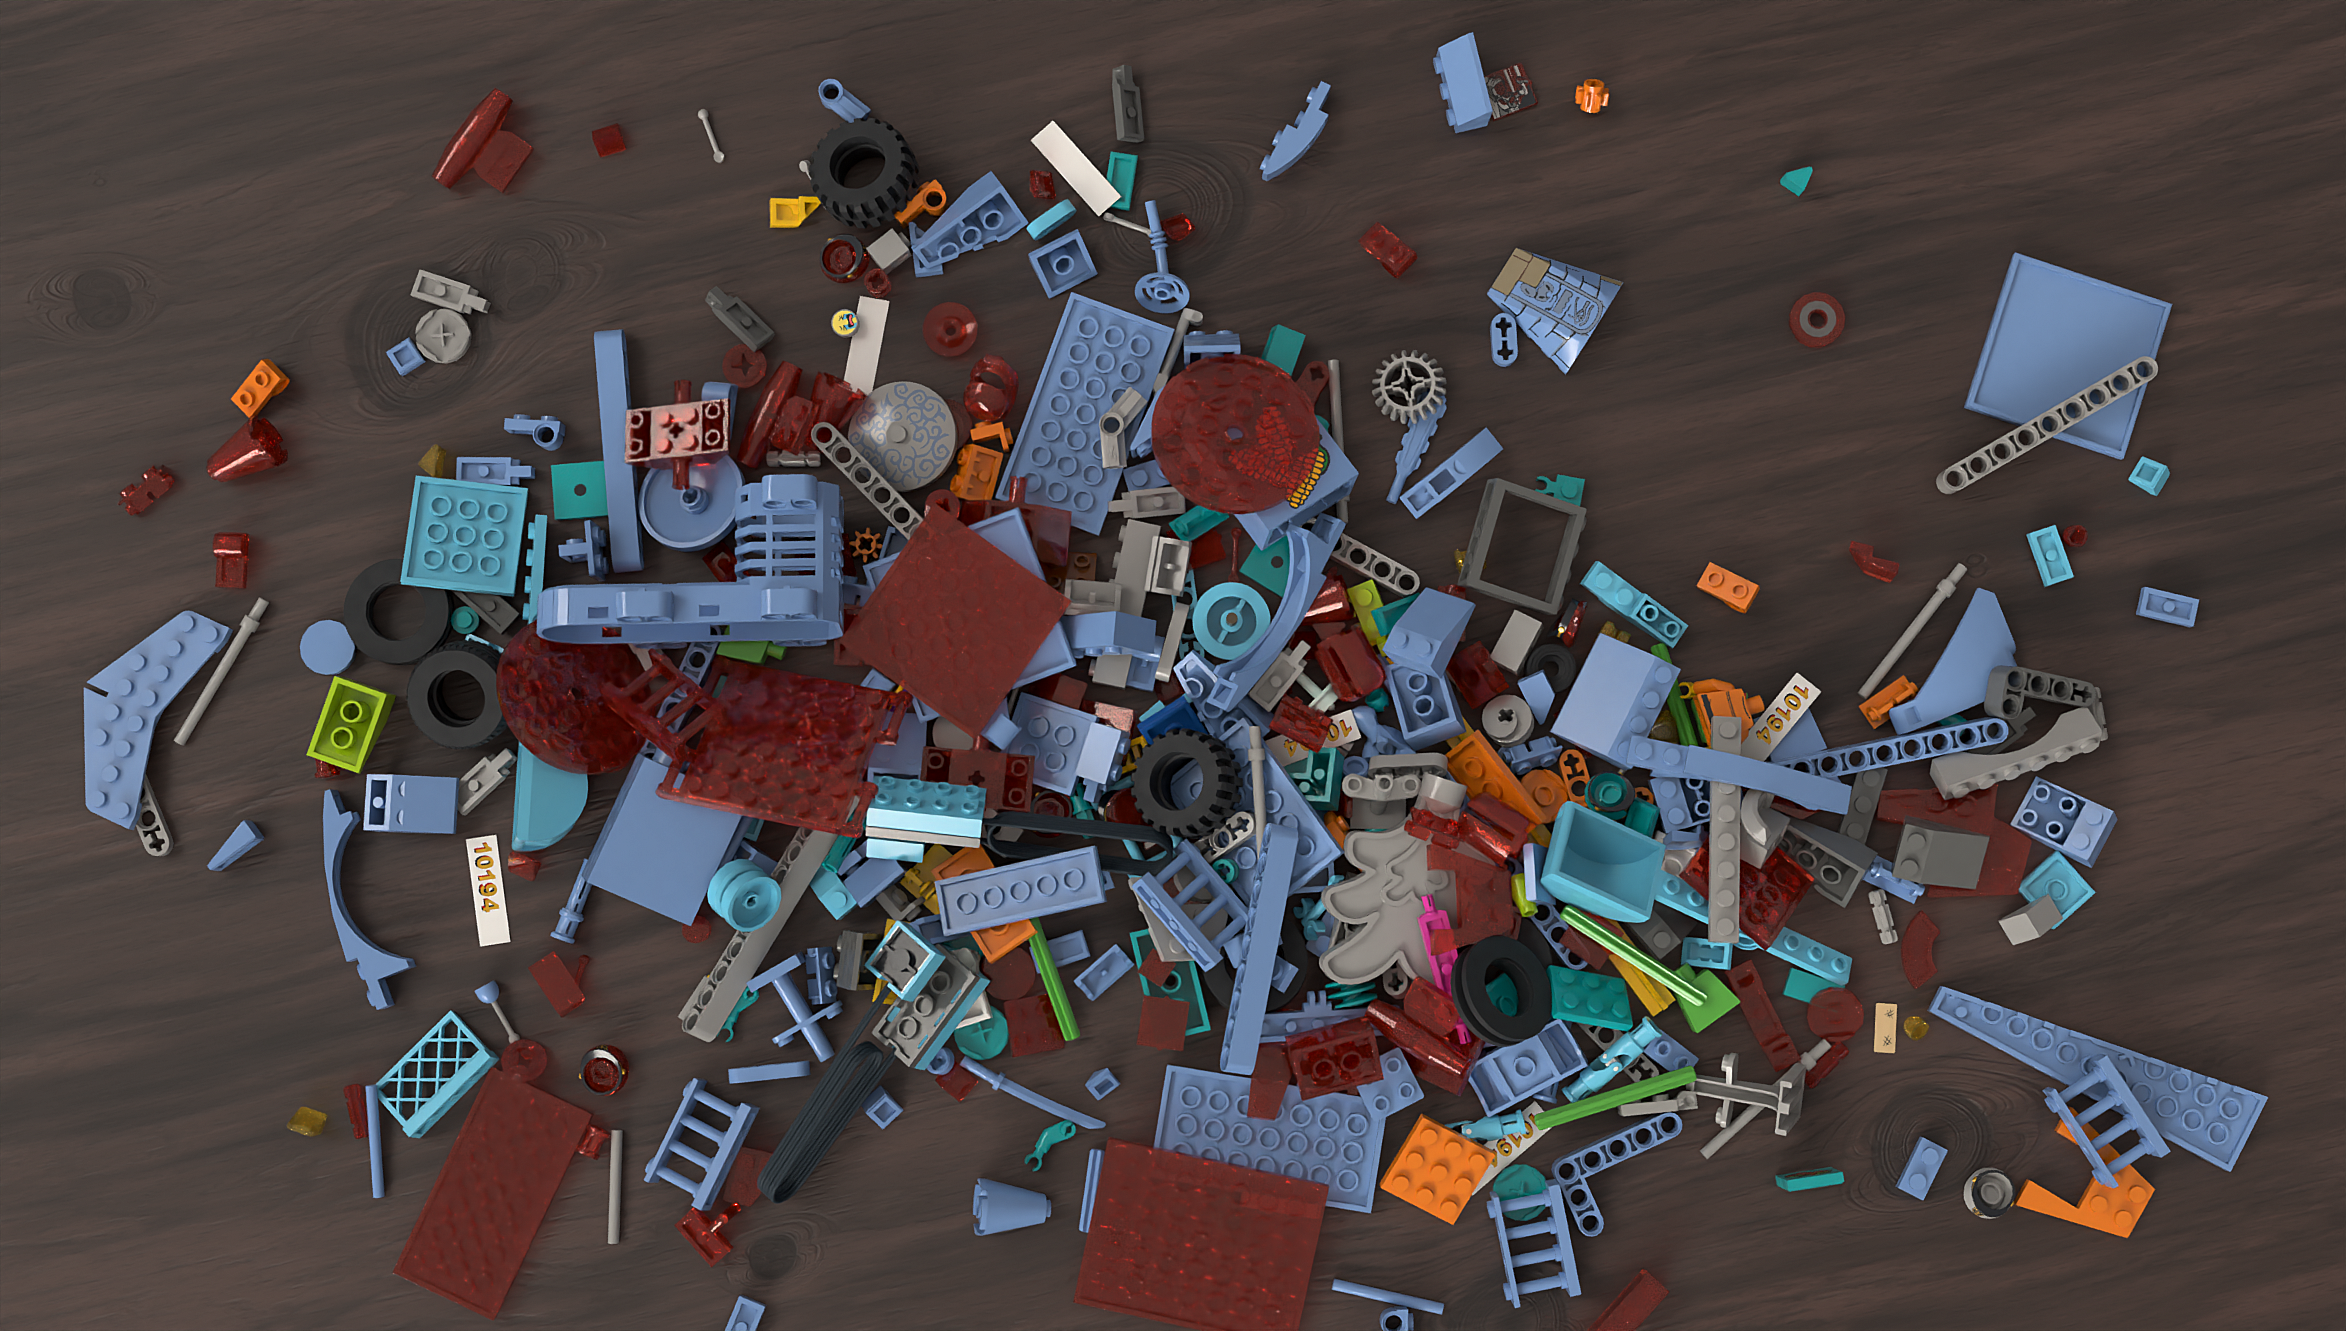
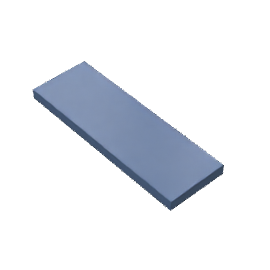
(1020, 891)

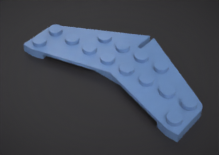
(123, 723)

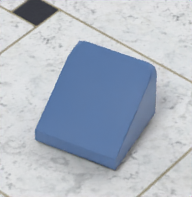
(881, 1107)

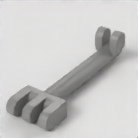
(1187, 317)

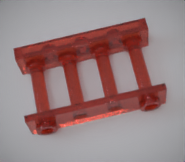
(656, 729)

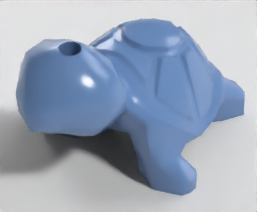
(1380, 738)

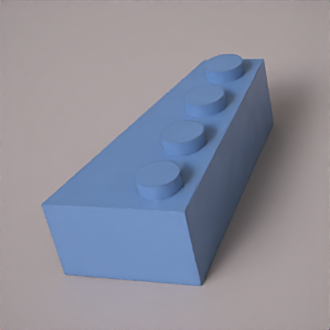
(1109, 634)

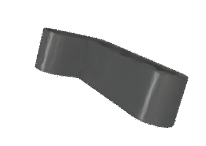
(2011, 683)

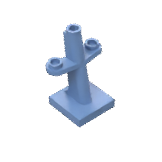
(798, 1007)

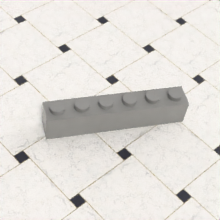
(1132, 574)

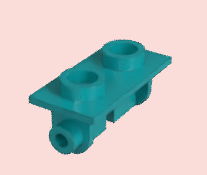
(1196, 522)

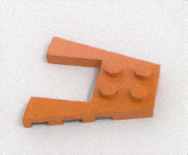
(2100, 1206)

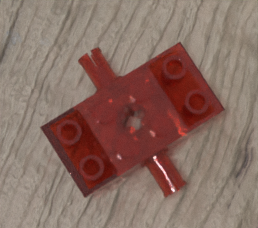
(678, 434)
(1046, 525)
(1005, 774)

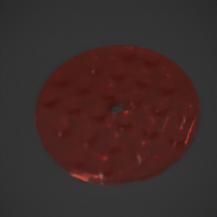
(1240, 473)
(542, 712)

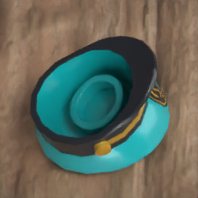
(1609, 794)

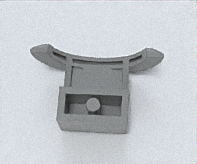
(1760, 827)

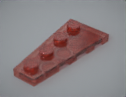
(1969, 812)
(1269, 1079)

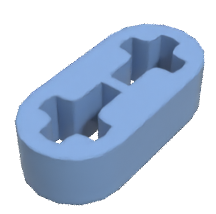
(1497, 339)

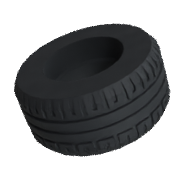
(427, 701)

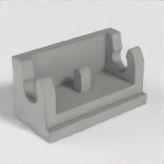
(1168, 566)
(1092, 596)
(1516, 642)

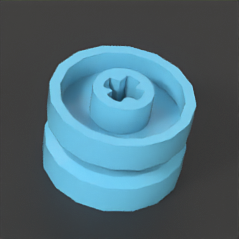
(744, 895)

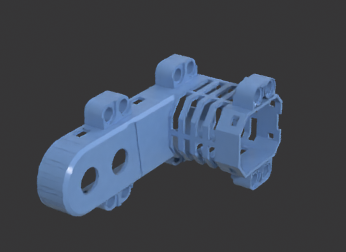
(757, 608)

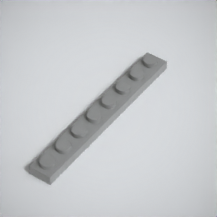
(1724, 840)

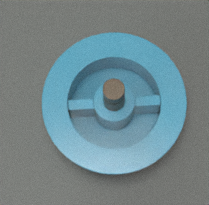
(1230, 619)

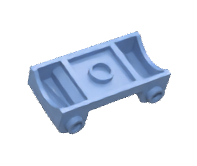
(1525, 1068)

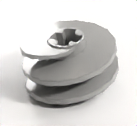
(1499, 729)

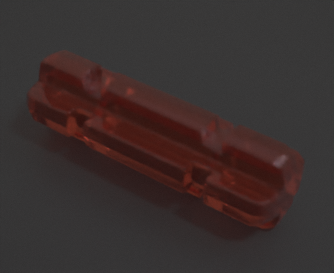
(1826, 1064)
(356, 1111)

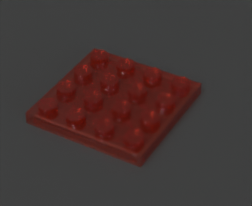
(1765, 894)

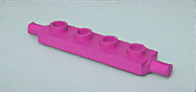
(1441, 964)

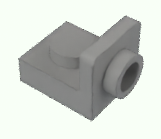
(897, 904)

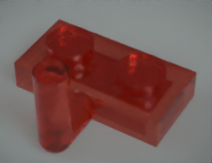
(705, 1234)

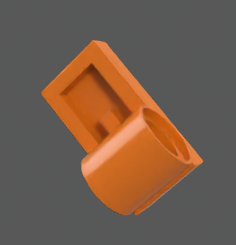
(920, 204)
(259, 387)
(1728, 587)

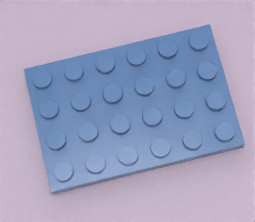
(1283, 805)

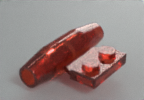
(482, 145)
(778, 418)
(1422, 1026)

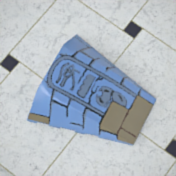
(1553, 302)

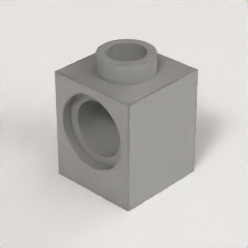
(890, 250)

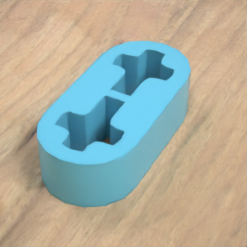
(1051, 219)

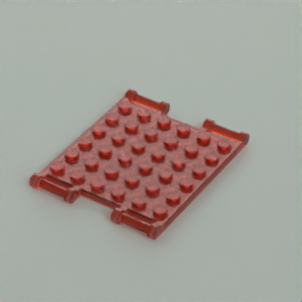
(789, 748)

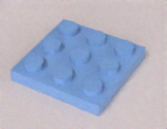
(1054, 737)

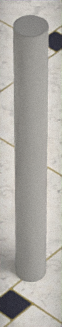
(615, 1186)

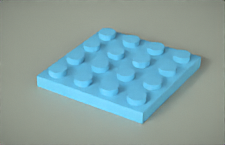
(464, 536)

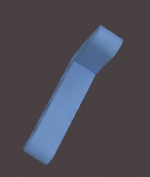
(1605, 1160)

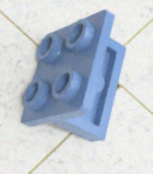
(590, 551)
(1395, 1090)

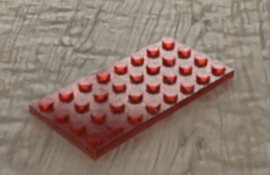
(493, 1193)

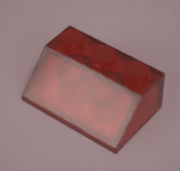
(1334, 1057)

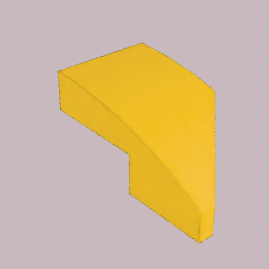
(791, 212)

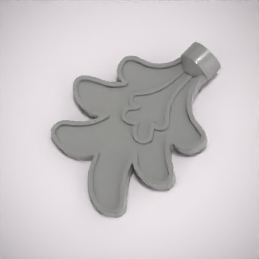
(1390, 893)

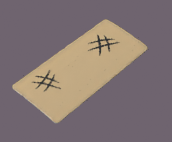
(1885, 1028)

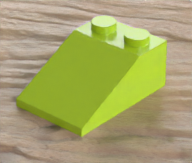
(350, 723)

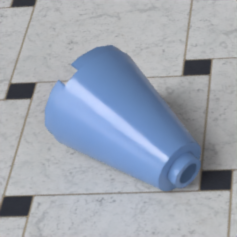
(1007, 1207)

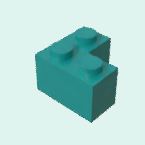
(1322, 779)

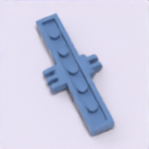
(1312, 1016)

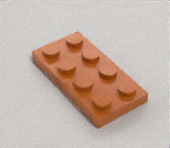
(1482, 770)
(994, 940)

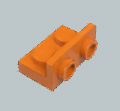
(976, 473)

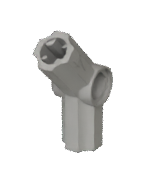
(1124, 412)

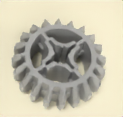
(1399, 387)

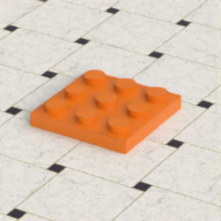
(1437, 1169)

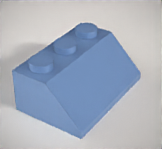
(1463, 84)

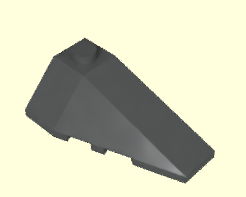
(1829, 857)
(1663, 929)

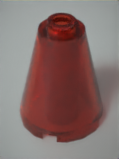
(836, 402)
(248, 451)
(1331, 601)

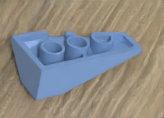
(974, 219)
(1198, 681)

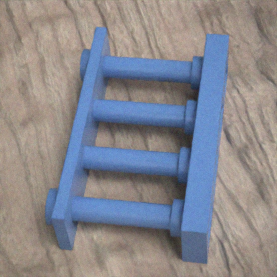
(1170, 912)
(2118, 1095)
(716, 1167)
(1555, 1225)

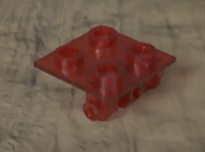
(1032, 1025)

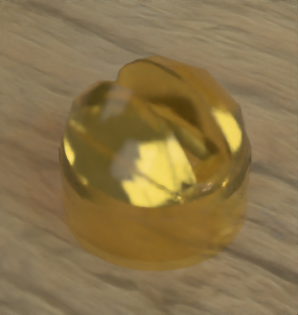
(1915, 1027)

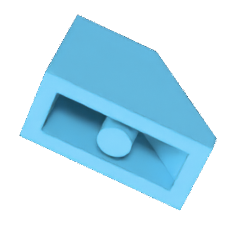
(832, 892)

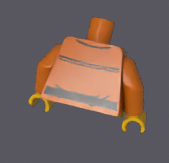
(1721, 698)

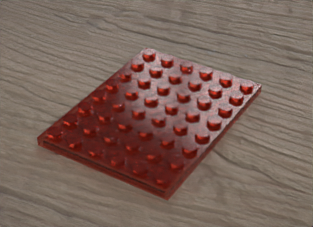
(1199, 1241)

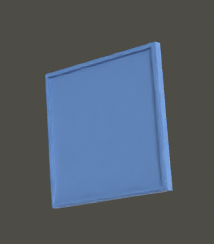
(2057, 337)

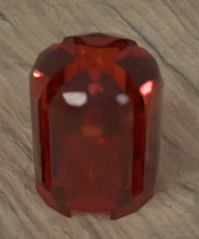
(1350, 664)
(1501, 817)

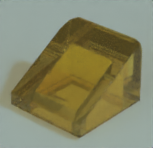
(434, 461)
(1665, 728)
(307, 1122)

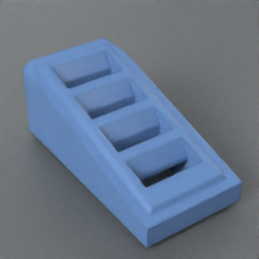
(240, 842)

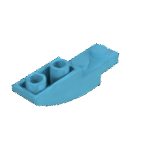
(1633, 605)

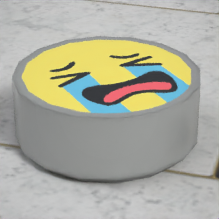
(845, 323)

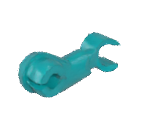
(744, 1001)
(1049, 1136)

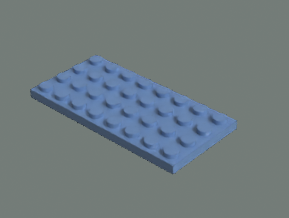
(1085, 373)
(1311, 1139)

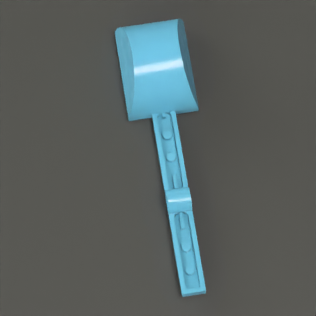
(545, 797)
(1619, 876)

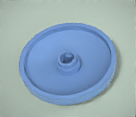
(693, 516)

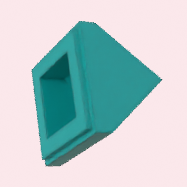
(1796, 180)

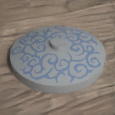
(905, 435)

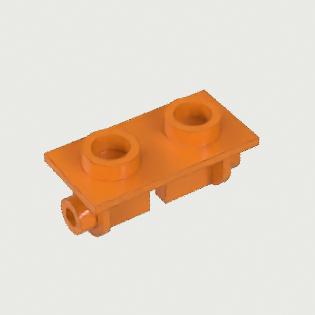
(1893, 695)

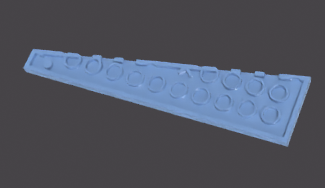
(2181, 1104)

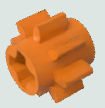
(1592, 95)
(858, 544)

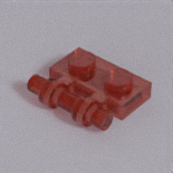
(1301, 723)

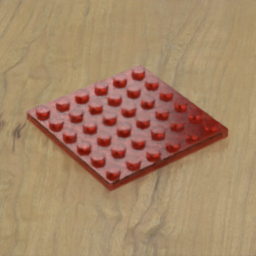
(955, 621)

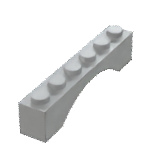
(1964, 772)

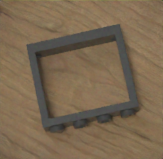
(1482, 536)

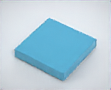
(2060, 881)

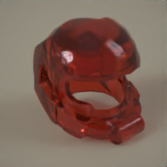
(985, 400)

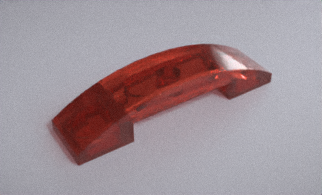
(1761, 1016)

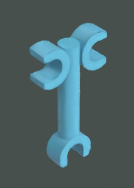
(1310, 913)

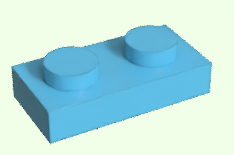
(2050, 555)

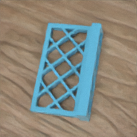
(454, 1088)

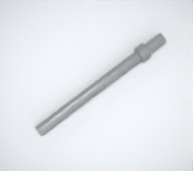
(1337, 426)
(1944, 589)
(249, 624)
(1256, 755)
(1749, 1113)

